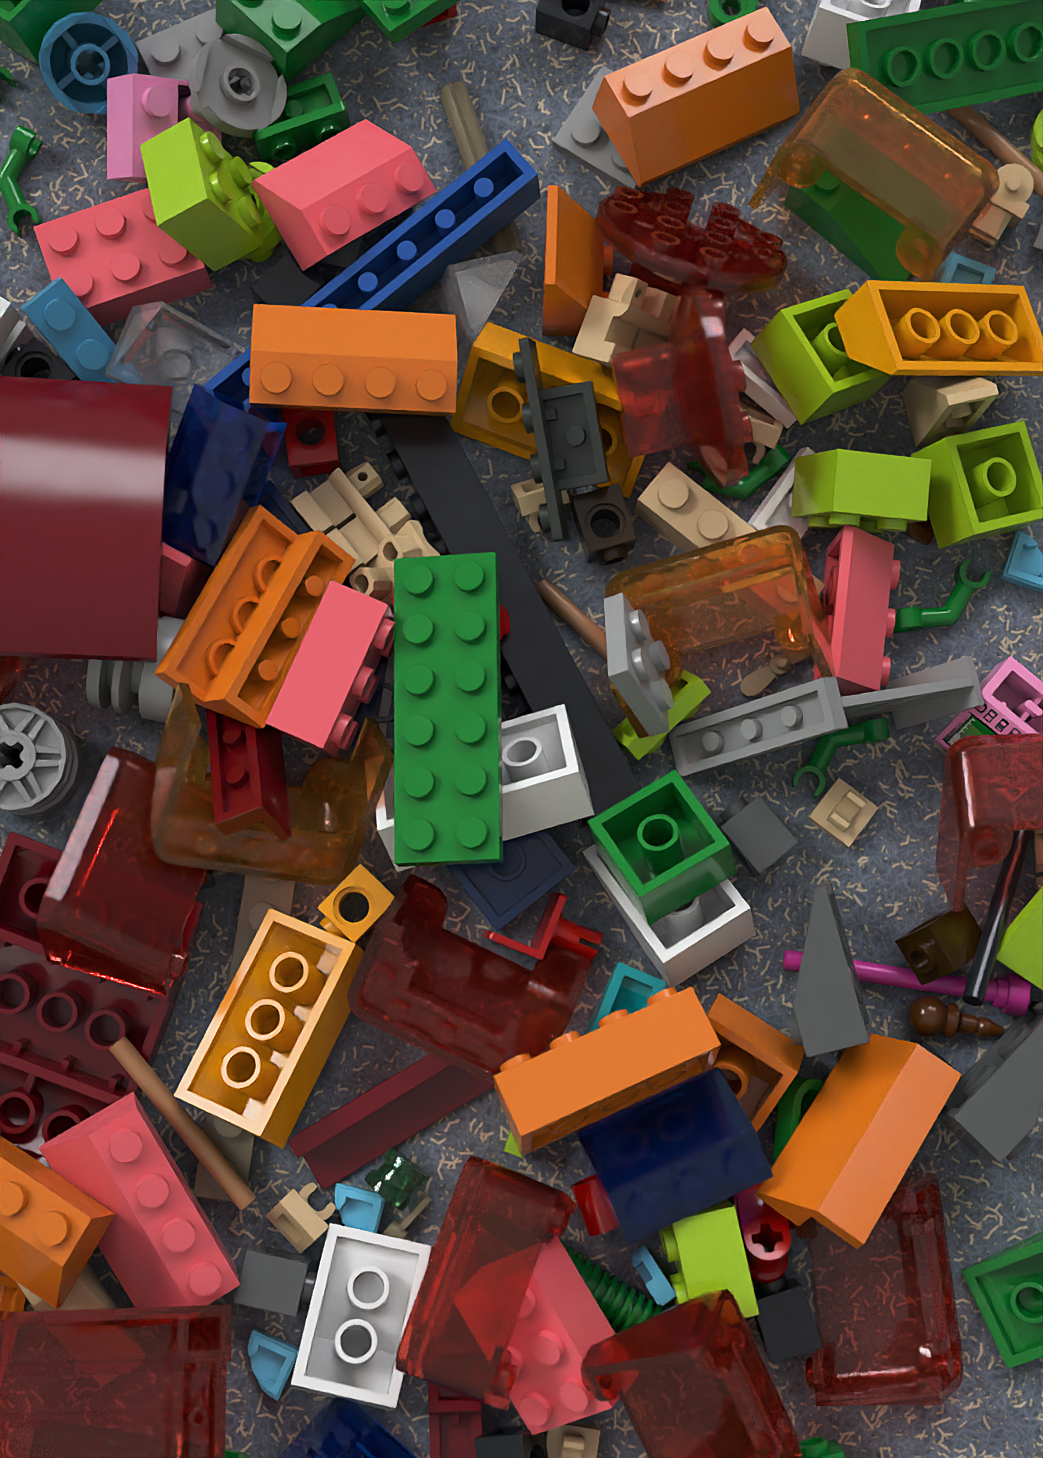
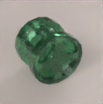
(396, 1178)

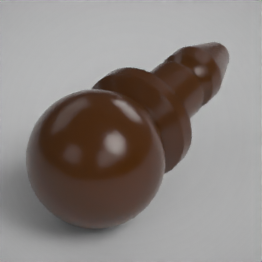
(931, 1017)

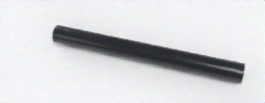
(996, 919)

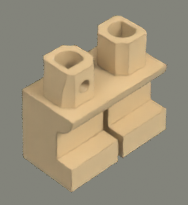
(625, 321)
(345, 517)

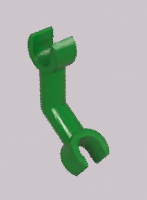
(22, 148)
(768, 468)
(915, 618)
(861, 733)

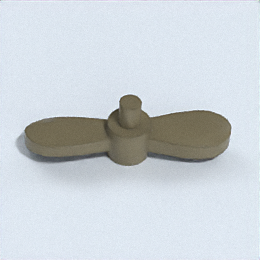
(777, 667)
(399, 1228)

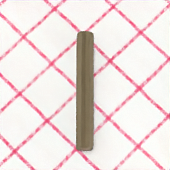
(473, 148)

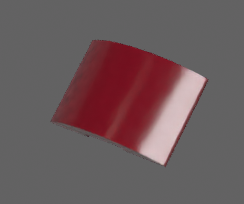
(82, 517)
(62, 1019)

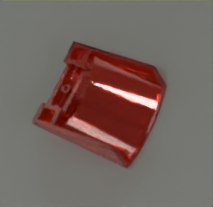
(114, 1382)

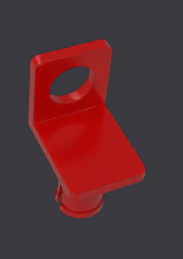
(553, 931)

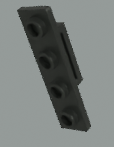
(565, 436)

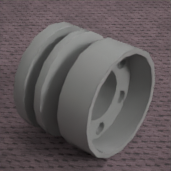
(122, 681)
(50, 759)

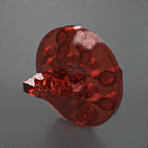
(676, 253)
(687, 391)

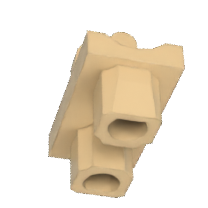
(1007, 205)
(378, 577)

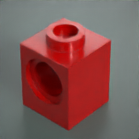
(311, 459)

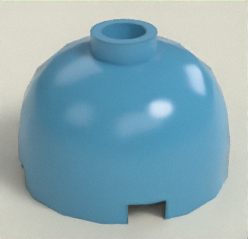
(81, 56)

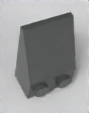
(828, 995)
(1001, 1092)

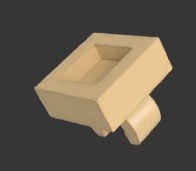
(765, 430)
(527, 498)
(842, 813)
(297, 1218)
(573, 1441)

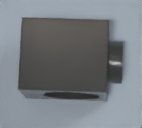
(755, 834)
(275, 1280)

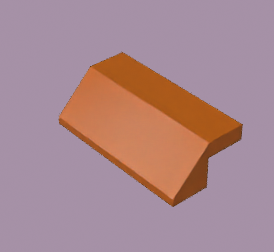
(253, 617)
(859, 1136)

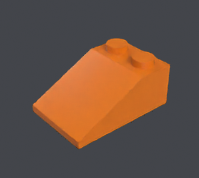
(572, 264)
(753, 1058)

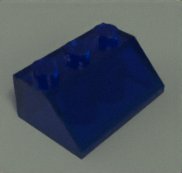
(216, 471)
(673, 1155)

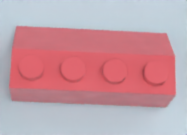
(160, 1234)

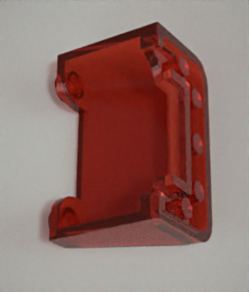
(111, 897)
(458, 994)
(886, 1306)
(694, 1383)

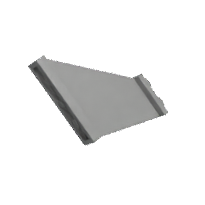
(819, 710)

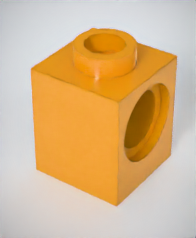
(360, 882)

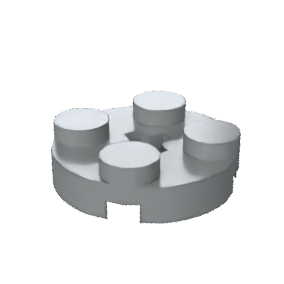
(215, 99)

